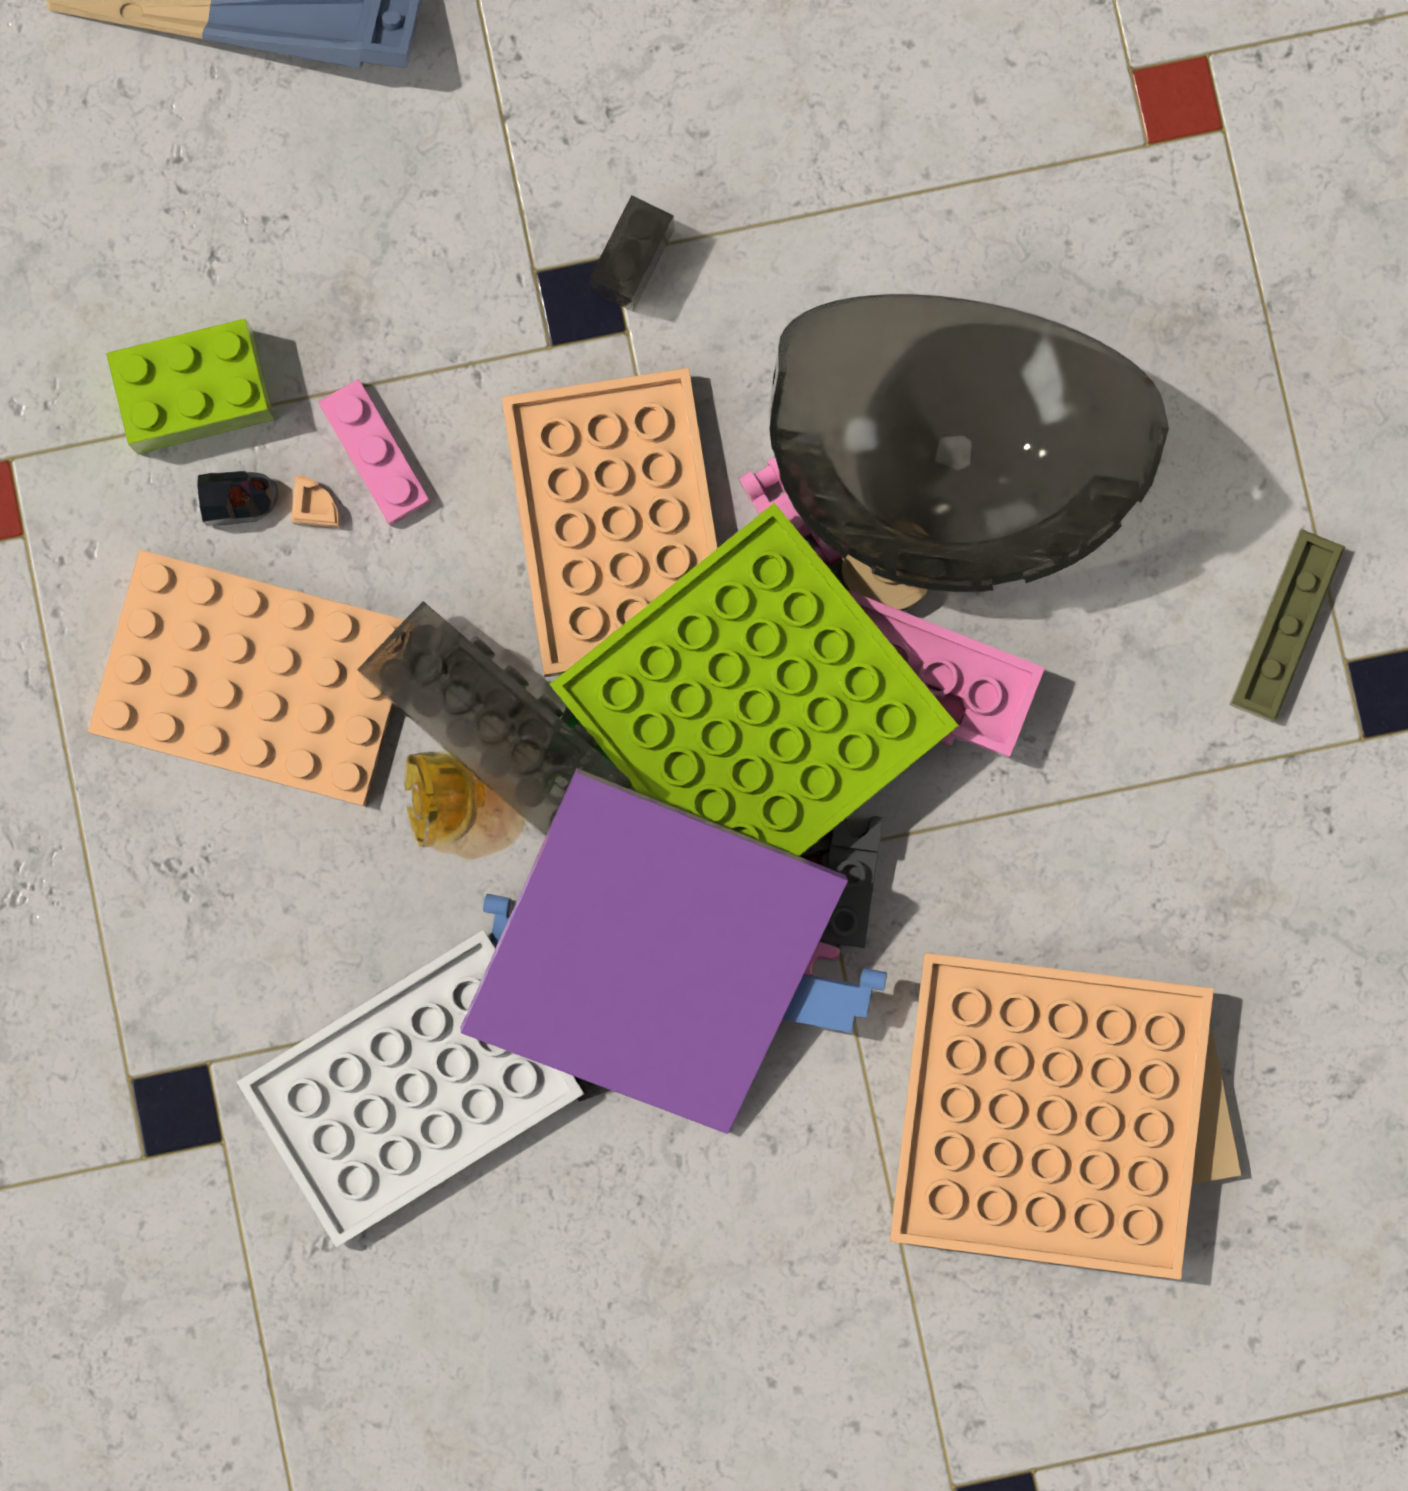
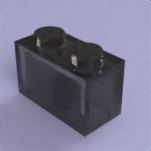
(632, 253)

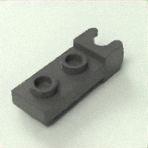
(857, 860)

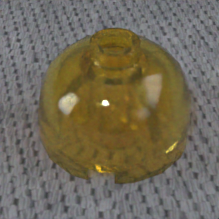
(442, 798)

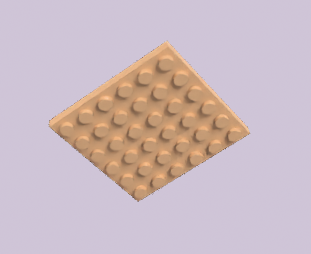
(1052, 1115)

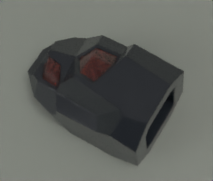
(235, 497)

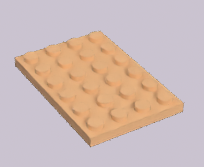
(606, 503)
(246, 678)

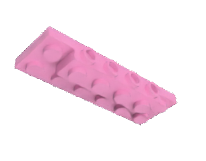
(974, 682)

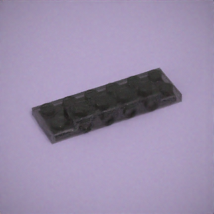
(484, 715)

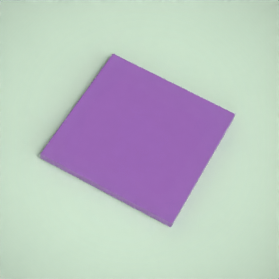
(652, 952)

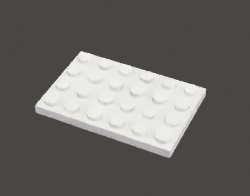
(399, 1096)

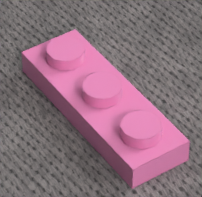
(374, 452)

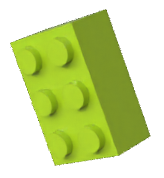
(190, 386)

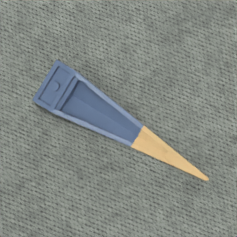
(309, 29)

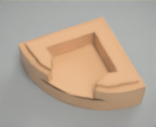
(313, 504)

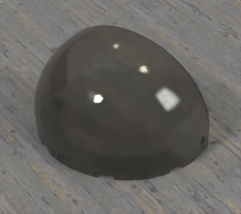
(959, 438)

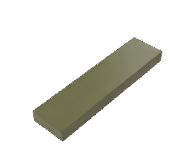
(1287, 626)

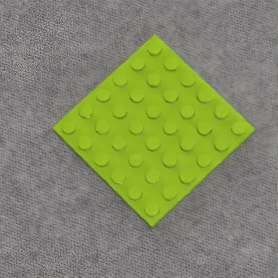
(756, 693)

